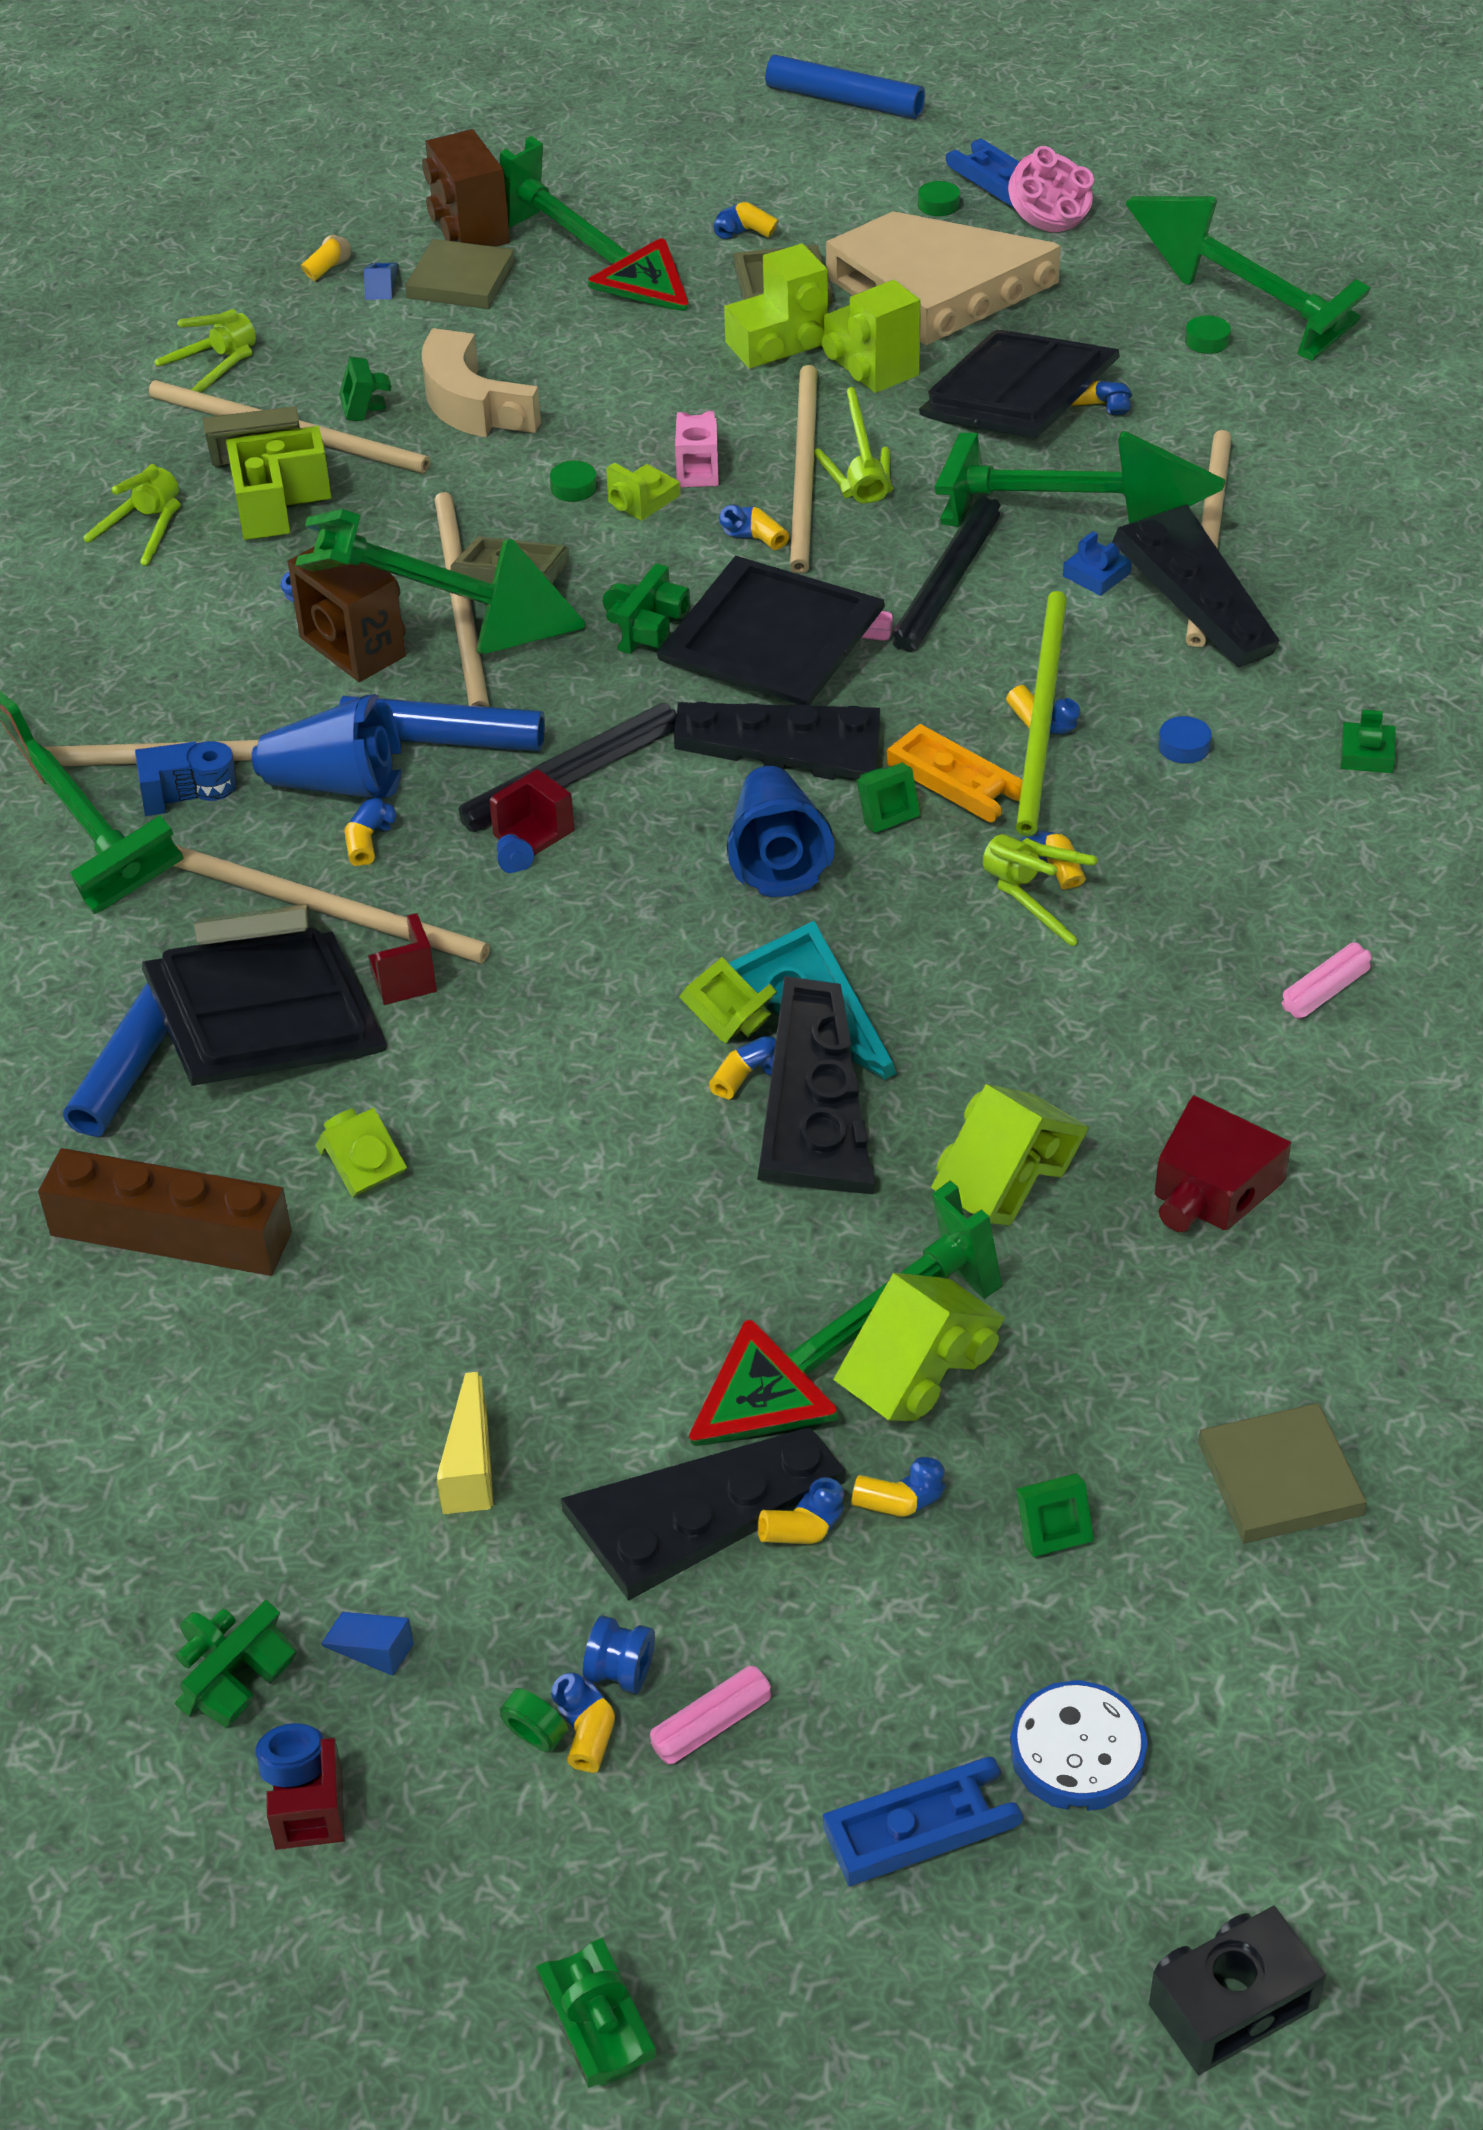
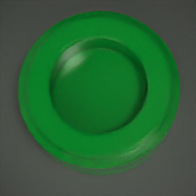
(939, 198)
(1207, 334)
(573, 481)
(533, 1720)

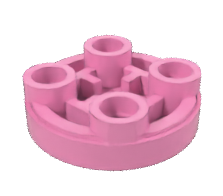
(1051, 190)

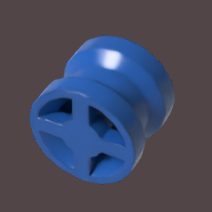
(618, 1654)

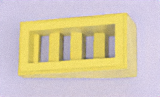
(465, 1466)

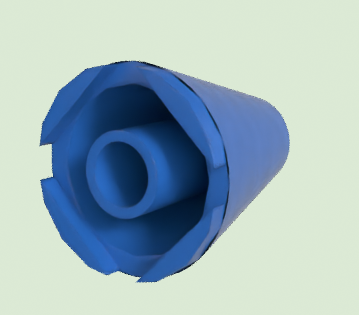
(334, 751)
(778, 835)

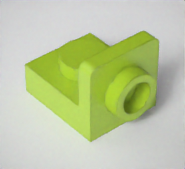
(640, 491)

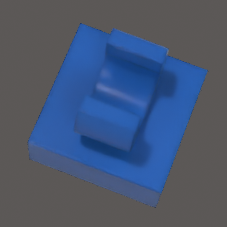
(1096, 565)

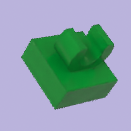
(358, 389)
(1368, 744)
(888, 797)
(1055, 1514)

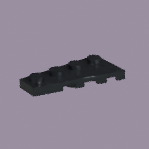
(1196, 578)
(800, 736)
(813, 1105)
(687, 1512)

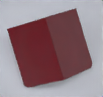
(533, 810)
(407, 969)
(310, 1811)

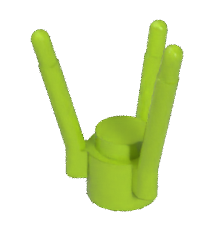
(231, 335)
(867, 477)
(153, 493)
(1019, 862)

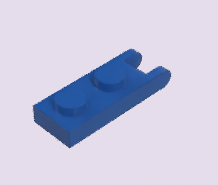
(985, 167)
(917, 1821)

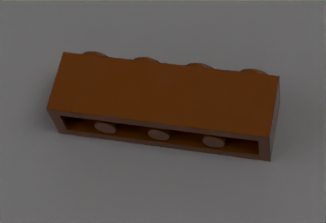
(165, 1211)

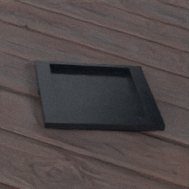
(1017, 382)
(771, 630)
(261, 1005)

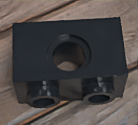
(1217, 2022)

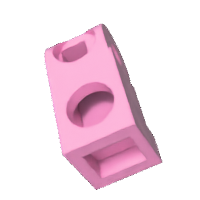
(696, 450)

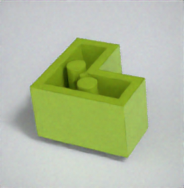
(787, 314)
(876, 336)
(274, 473)
(1004, 1148)
(912, 1340)

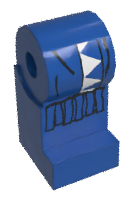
(184, 773)

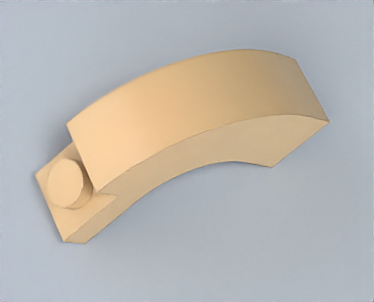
(468, 399)

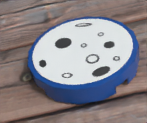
(1078, 1745)

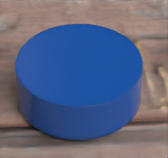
(1184, 739)
(290, 1755)

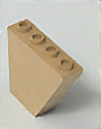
(949, 266)

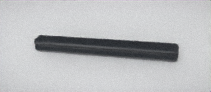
(946, 574)
(582, 758)

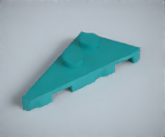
(808, 956)

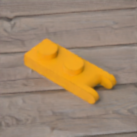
(954, 772)

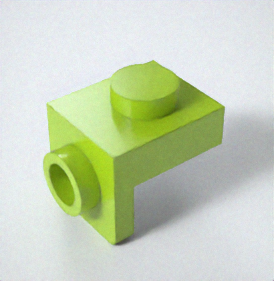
(727, 1001)
(360, 1150)

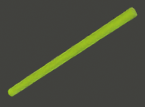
(1041, 715)

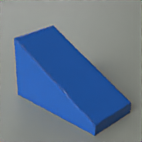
(379, 280)
(371, 1639)

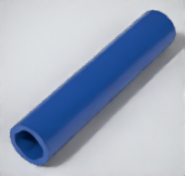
(845, 86)
(466, 724)
(117, 1067)

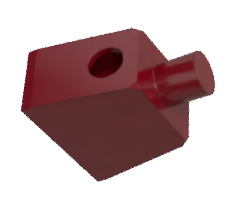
(1217, 1167)

